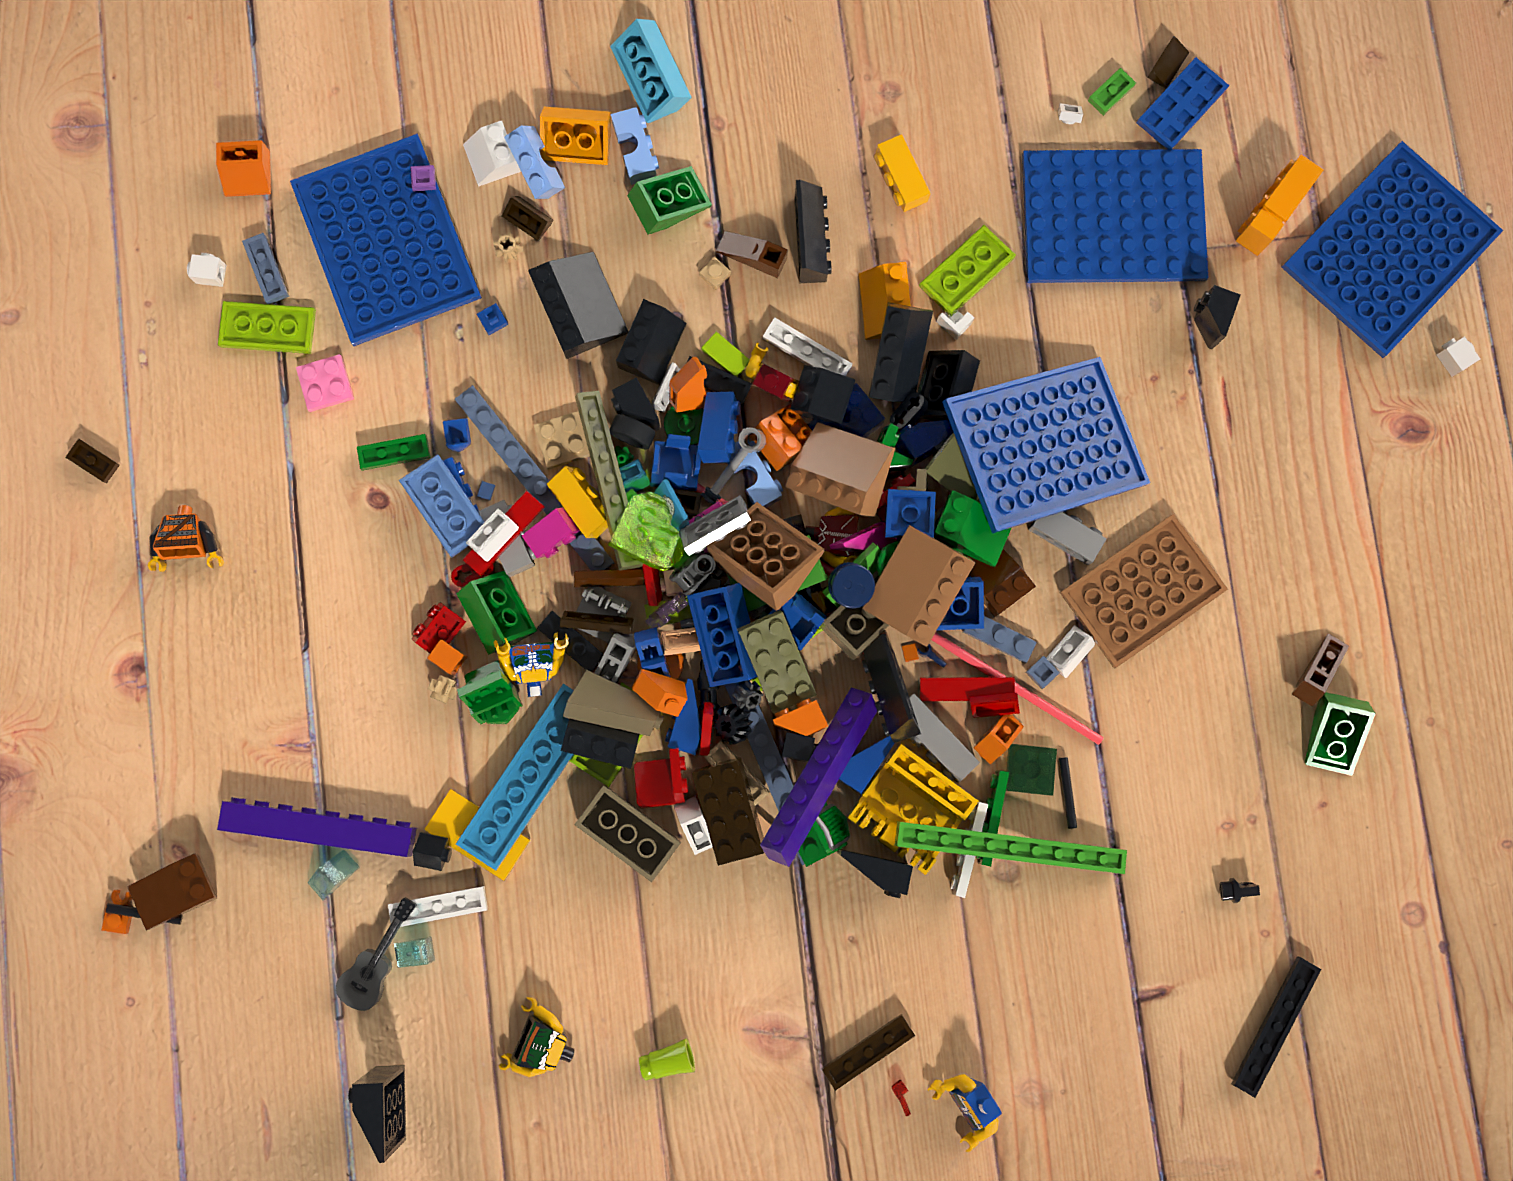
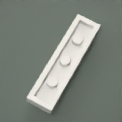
(804, 348)
(965, 862)
(444, 906)

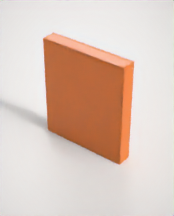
(910, 652)

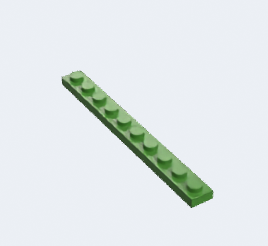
(1010, 847)

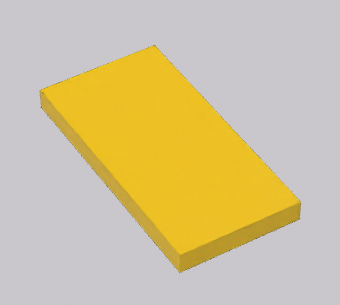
(452, 820)

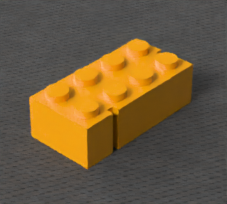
(1278, 204)

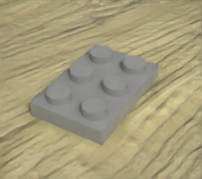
(715, 525)

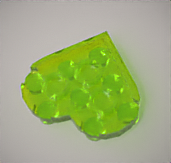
(647, 532)

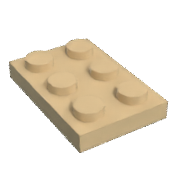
(562, 440)

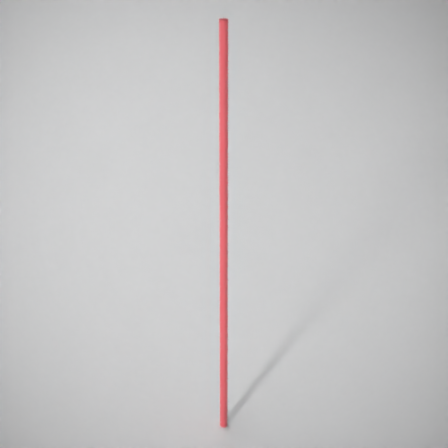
(991, 672)

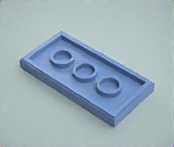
(443, 504)

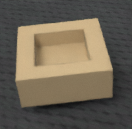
(715, 273)

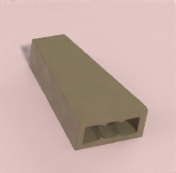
(611, 705)

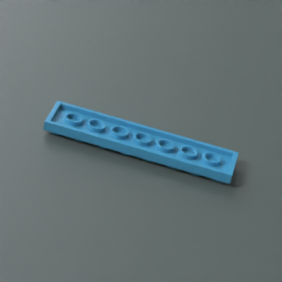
(520, 787)

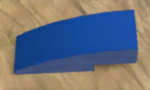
(651, 651)

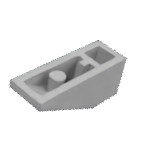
(616, 657)

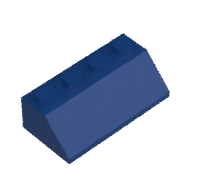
(716, 618)

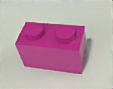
(551, 533)

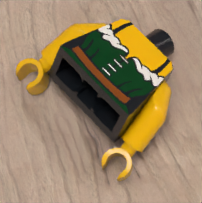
(539, 1045)

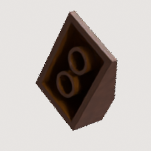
(1002, 583)
(172, 891)

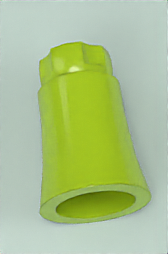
(668, 1061)

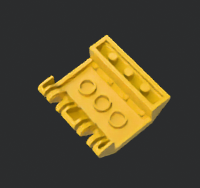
(911, 793)

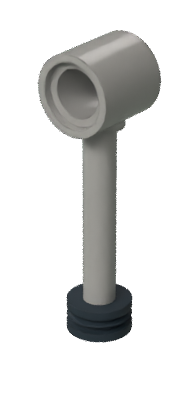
(712, 494)

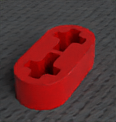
(465, 568)

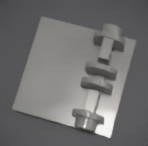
(600, 601)

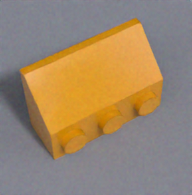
(575, 135)
(877, 287)

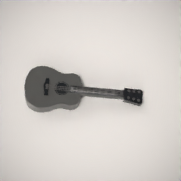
(364, 982)

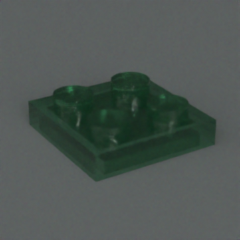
(1031, 769)

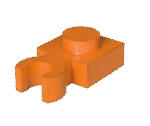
(114, 922)

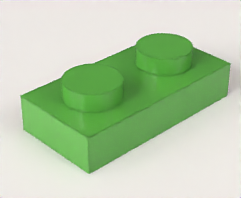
(1111, 91)

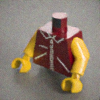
(768, 377)
(833, 527)

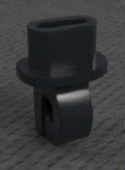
(1234, 891)

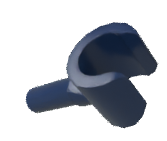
(931, 655)

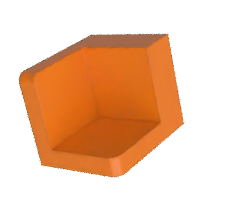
(447, 657)

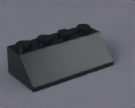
(810, 232)
(900, 352)
(890, 690)

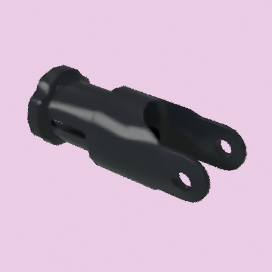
(704, 688)

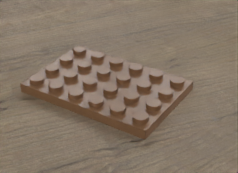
(1143, 591)

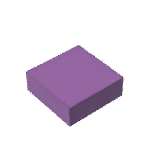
(423, 178)

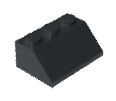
(650, 342)
(945, 376)
(600, 743)

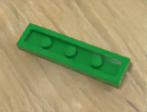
(995, 804)

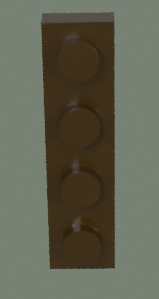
(868, 1052)

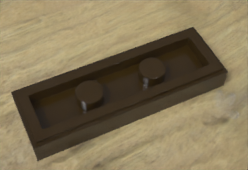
(596, 622)

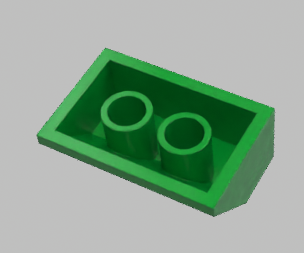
(496, 611)

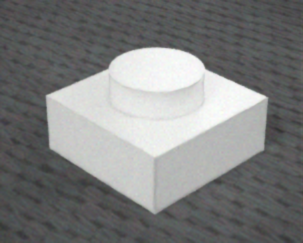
(1070, 113)

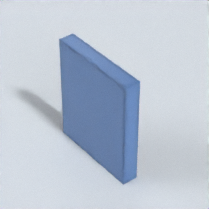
(486, 490)

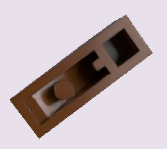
(1320, 671)

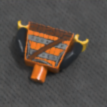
(180, 538)

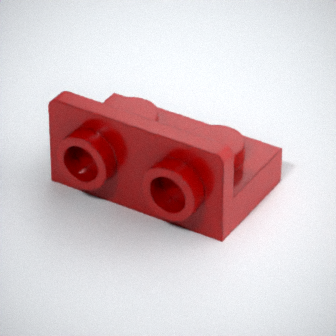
(440, 625)

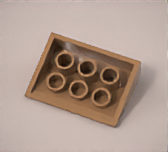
(841, 469)
(767, 556)
(918, 585)

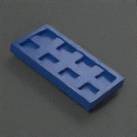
(1182, 104)

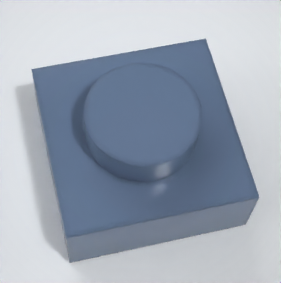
(1042, 672)

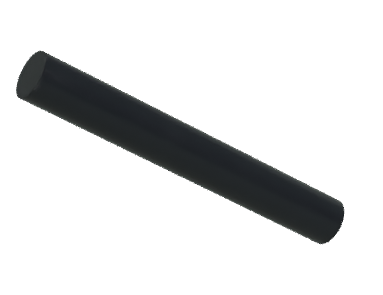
(1068, 793)
(132, 912)

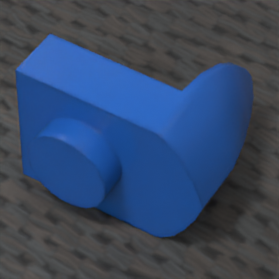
(457, 434)

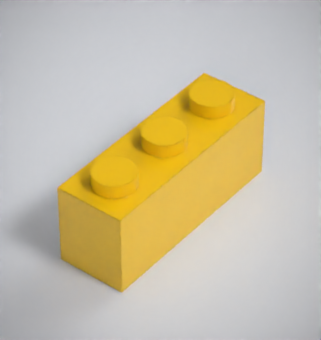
(902, 173)
(579, 501)

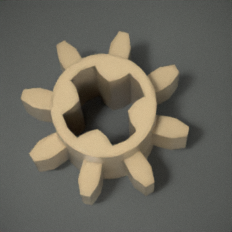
(512, 251)
(443, 689)

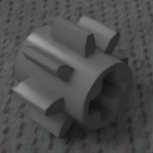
(747, 694)

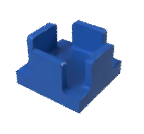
(676, 462)
(911, 509)
(802, 619)

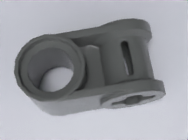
(691, 573)

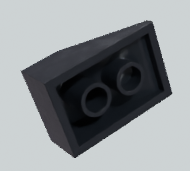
(887, 874)

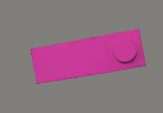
(863, 539)

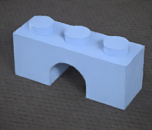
(630, 128)
(540, 177)
(765, 490)

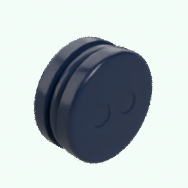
(851, 585)

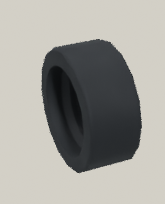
(632, 431)

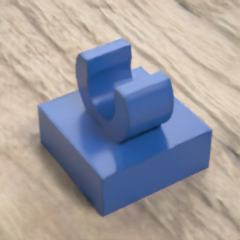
(492, 319)

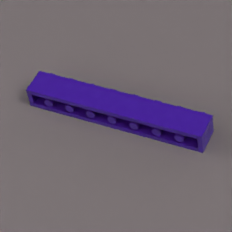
(819, 777)
(316, 828)

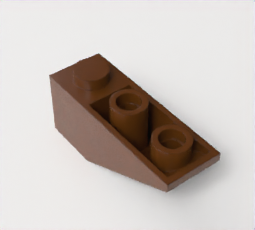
(753, 252)

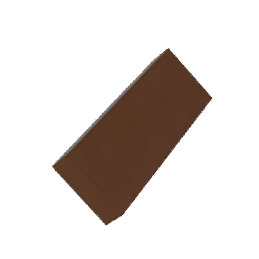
(604, 578)

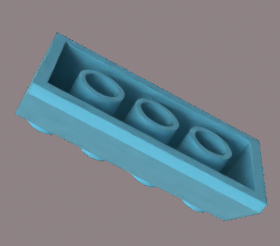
(650, 70)

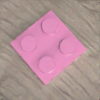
(324, 383)

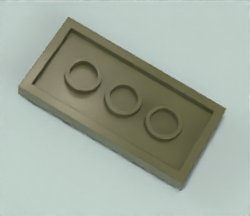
(777, 661)

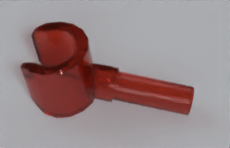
(899, 1090)

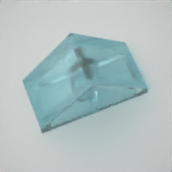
(333, 874)
(414, 952)

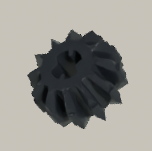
(732, 724)

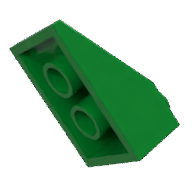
(668, 199)
(966, 530)
(1338, 733)

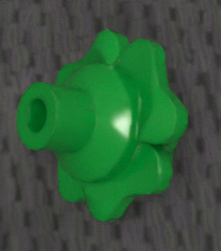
(623, 456)

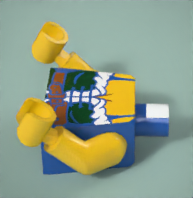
(532, 662)
(975, 1105)

